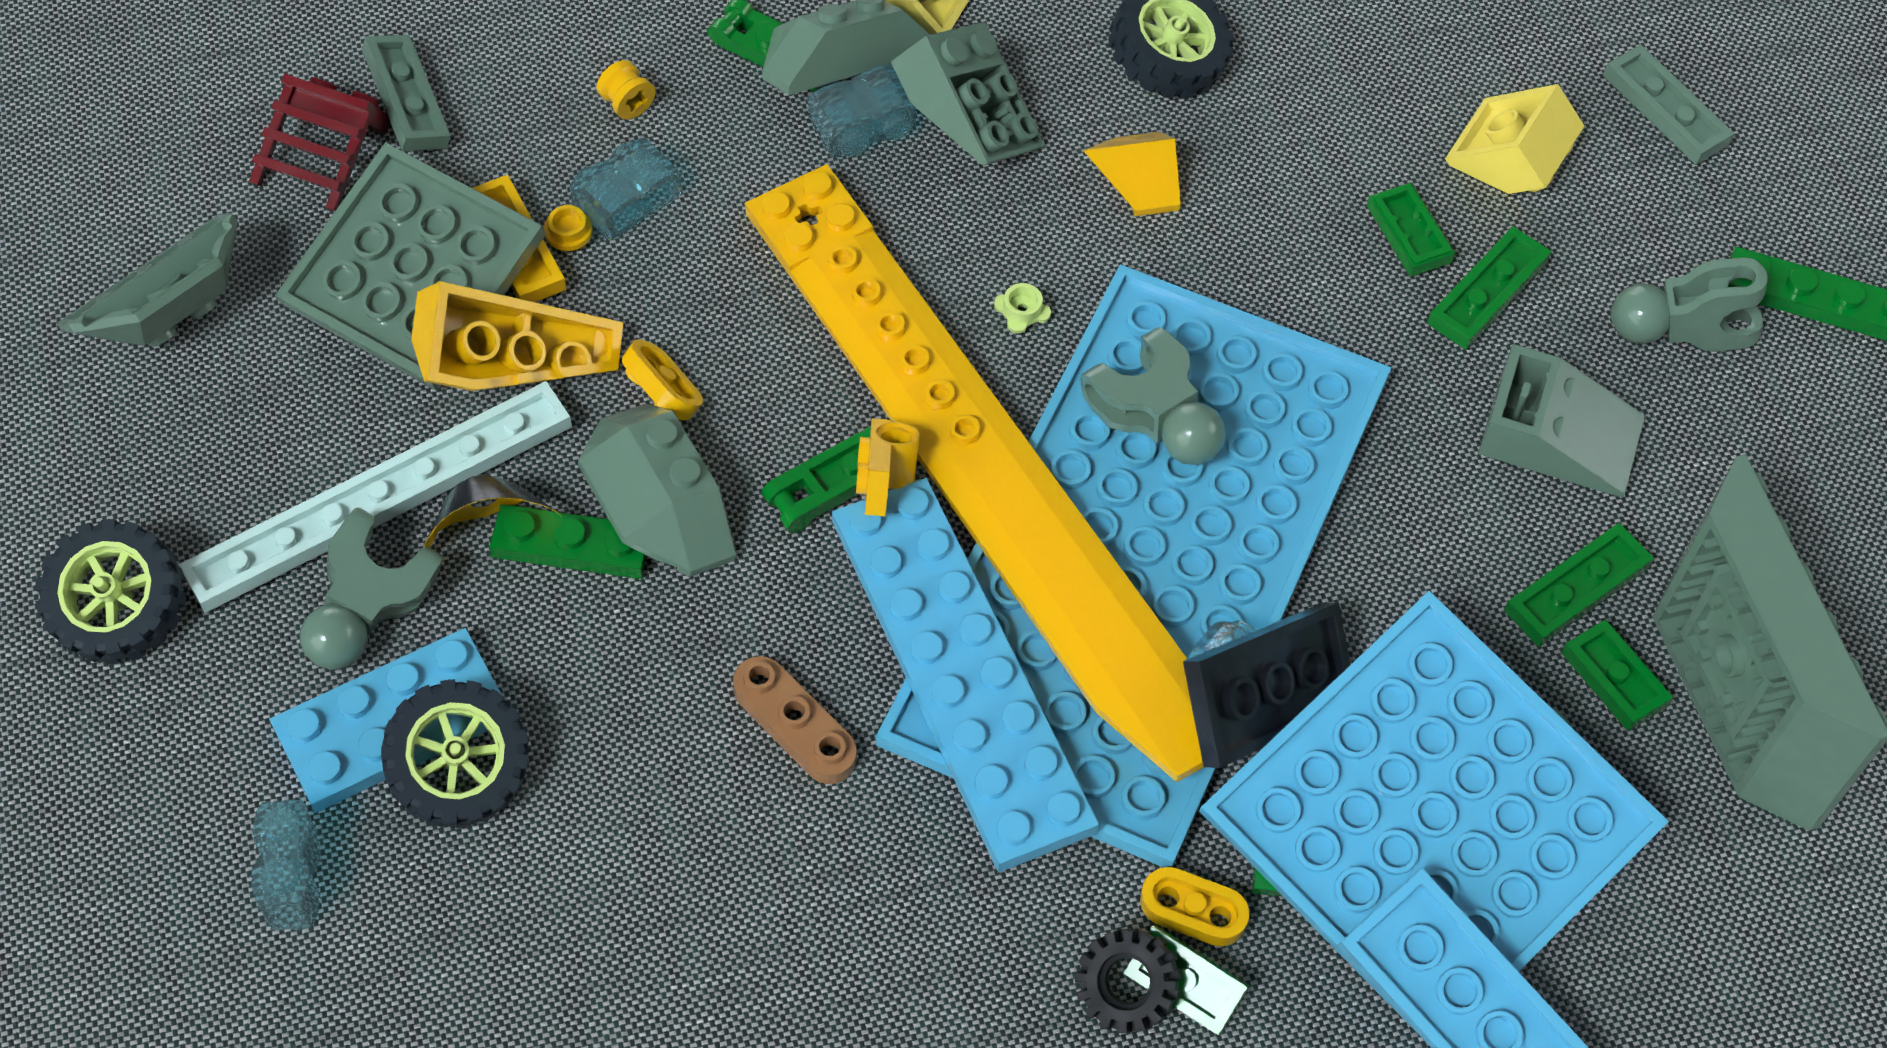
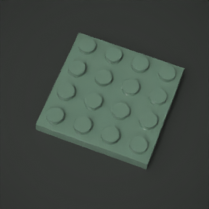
(395, 237)

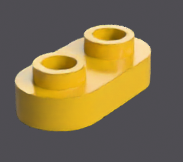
(661, 379)
(1196, 902)

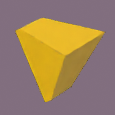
(1141, 170)

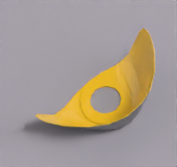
(474, 489)

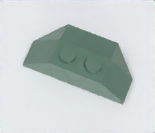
(837, 44)
(163, 290)
(657, 490)

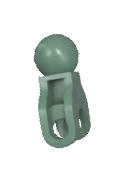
(1696, 307)
(1157, 401)
(362, 594)

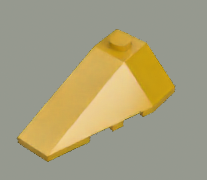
(497, 341)

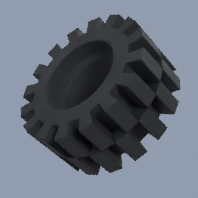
(1095, 986)

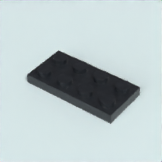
(1263, 681)

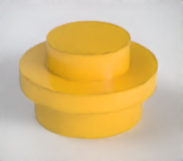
(568, 228)

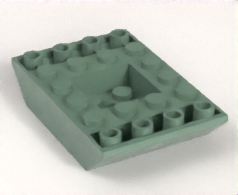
(1767, 659)

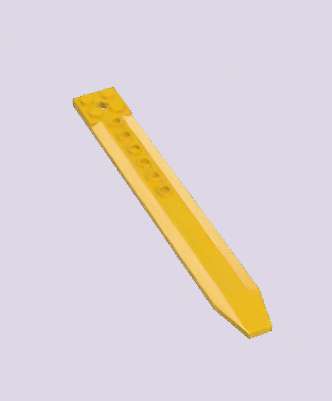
(985, 468)

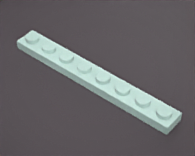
(382, 491)

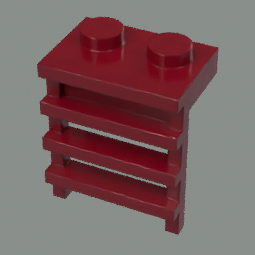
(325, 107)

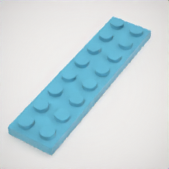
(965, 677)

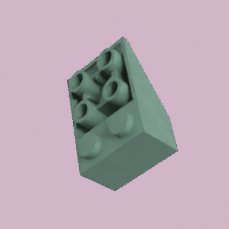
(969, 93)
(1561, 423)

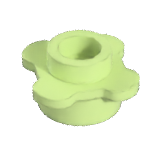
(1022, 296)

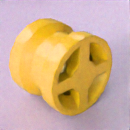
(626, 89)

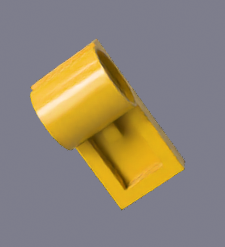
(886, 462)

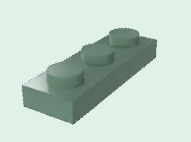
(406, 93)
(1668, 104)

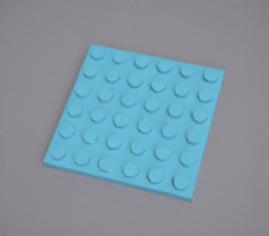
(1441, 767)

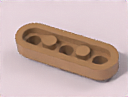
(800, 737)

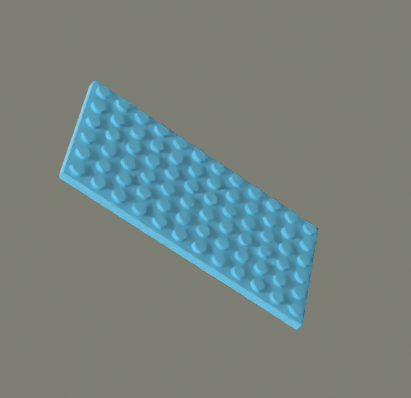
(1189, 537)

